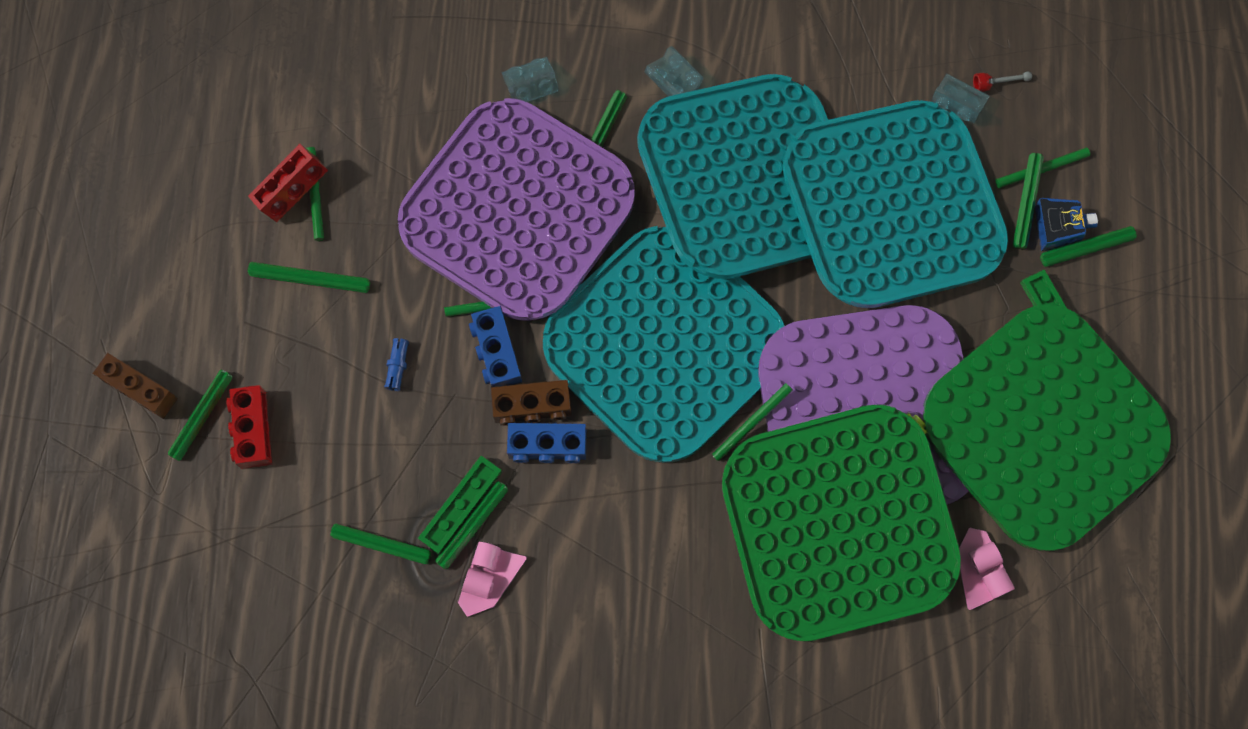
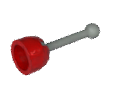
(984, 82)

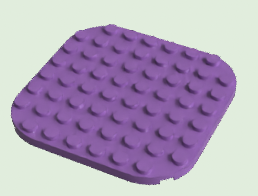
(516, 208)
(858, 362)

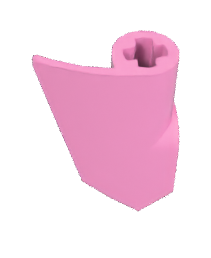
(982, 569)
(488, 578)

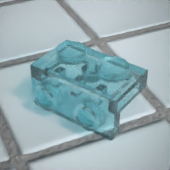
(674, 73)
(531, 80)
(960, 98)

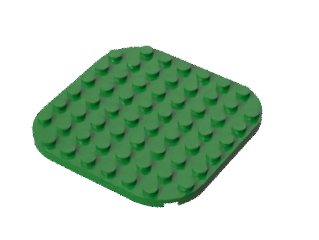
(1046, 427)
(840, 523)

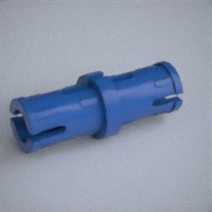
(396, 364)

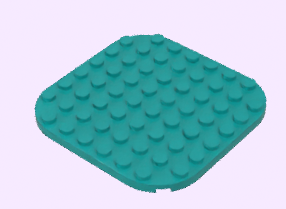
(721, 175)
(894, 203)
(660, 347)

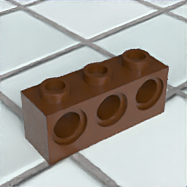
(135, 385)
(520, 394)

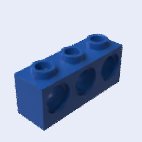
(495, 336)
(537, 432)

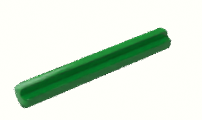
(609, 117)
(1028, 201)
(1088, 246)
(200, 415)
(471, 525)
(380, 543)

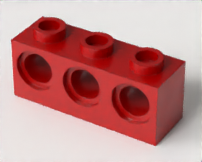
(287, 183)
(258, 436)

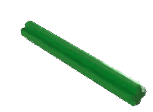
(308, 277)

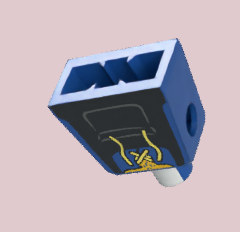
(1061, 222)

